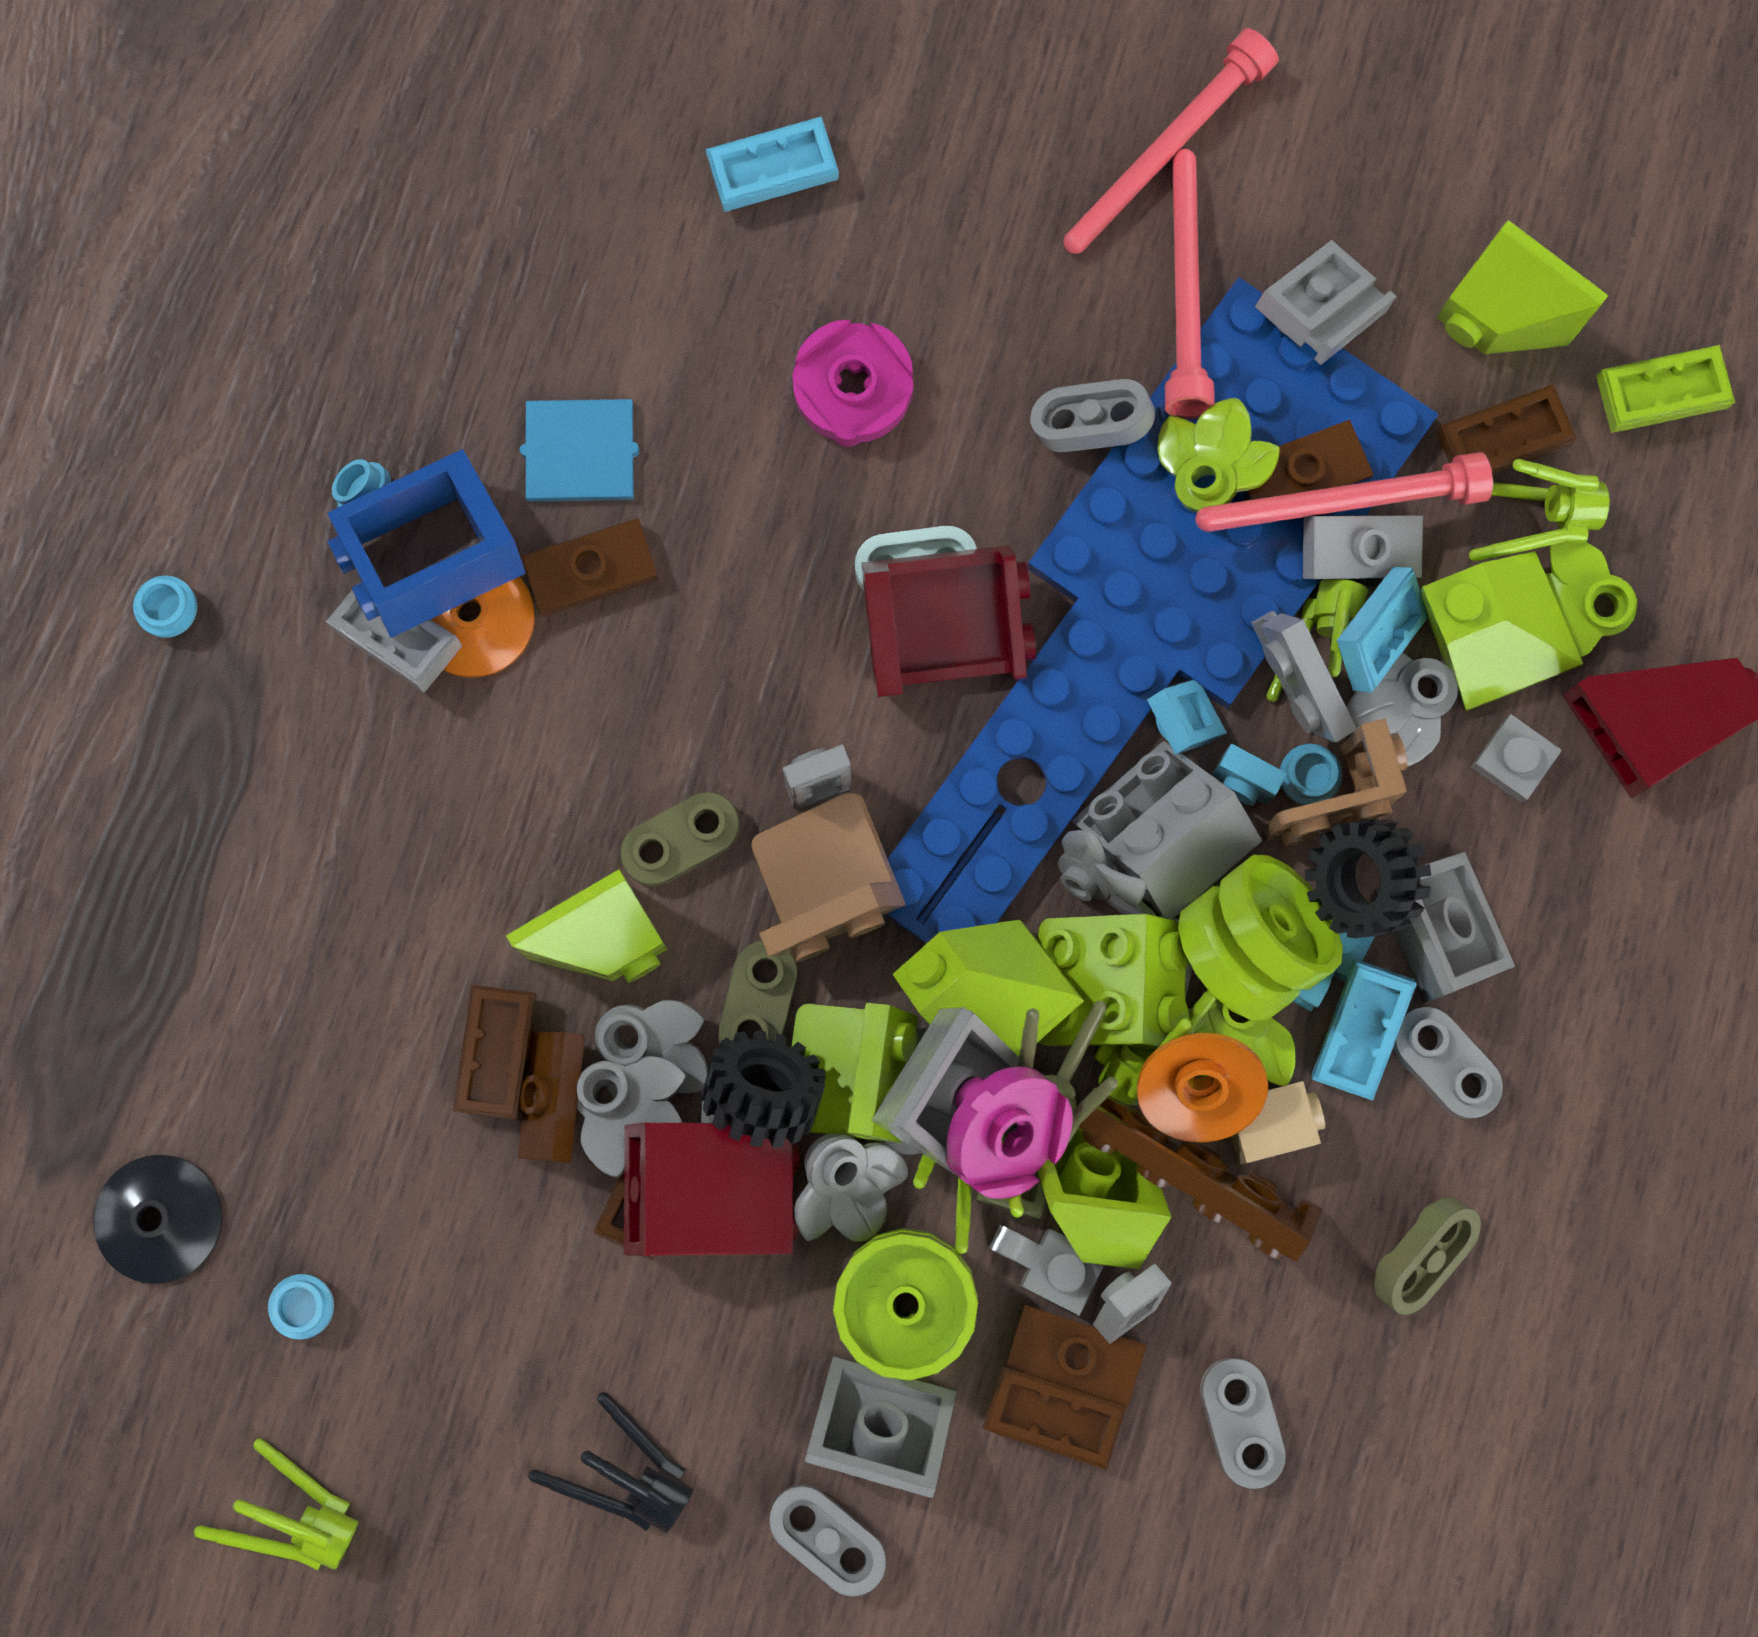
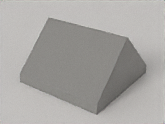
(1456, 933)
(926, 1090)
(881, 1428)

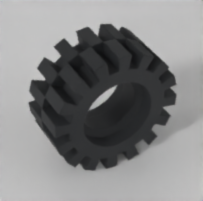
(1398, 878)
(758, 1113)

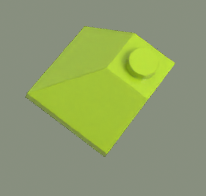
(1519, 298)
(1499, 628)
(594, 933)
(994, 974)
(1104, 1205)

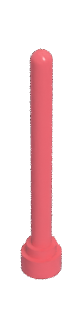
(1248, 59)
(1190, 388)
(1464, 480)

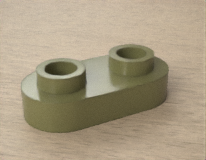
(682, 843)
(756, 1001)
(1427, 1255)

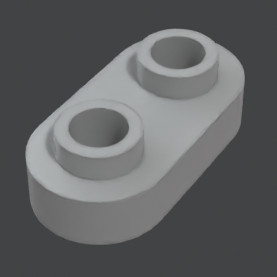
(1095, 415)
(1447, 1064)
(1243, 1423)
(826, 1540)

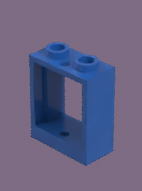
(444, 583)

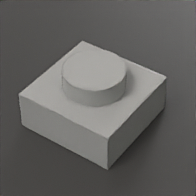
(1516, 758)
(1130, 1301)

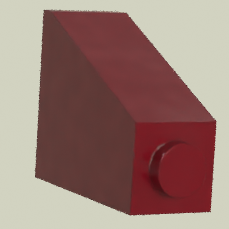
(1663, 716)

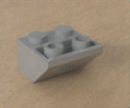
(1170, 828)

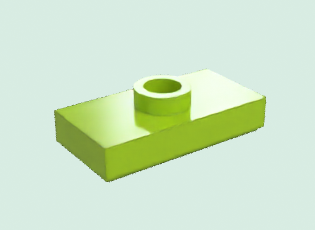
(1665, 388)

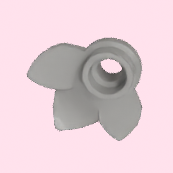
(1405, 709)
(1092, 874)
(662, 1033)
(641, 1098)
(847, 1187)

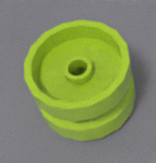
(1259, 938)
(931, 1334)

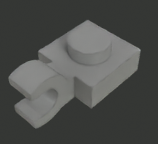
(1052, 1267)

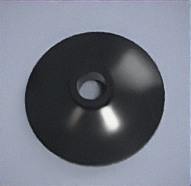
(188, 1226)

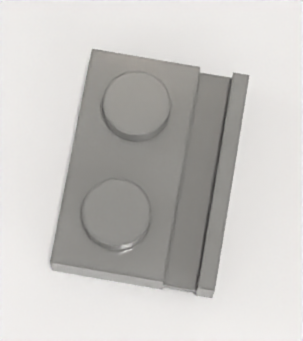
(1325, 301)
(1303, 676)

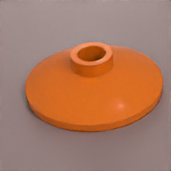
(496, 635)
(1205, 1106)

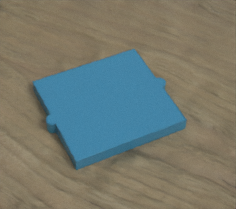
(579, 450)

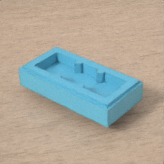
(772, 164)
(1382, 629)
(1363, 1029)

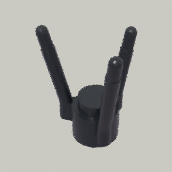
(655, 1495)

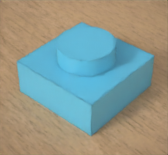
(1186, 716)
(1248, 776)

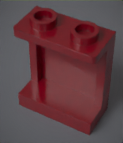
(947, 617)
(706, 1192)

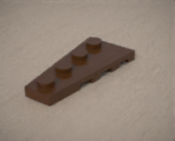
(1201, 1174)

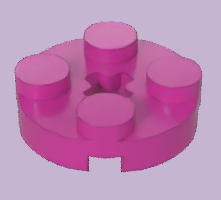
(853, 347)
(986, 1112)

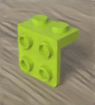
(1129, 965)
(861, 1062)

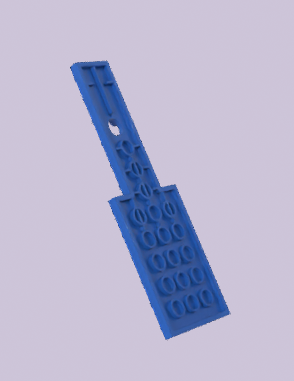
(1147, 606)

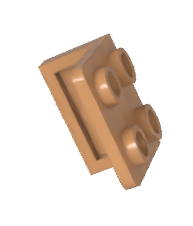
(1374, 771)
(825, 877)

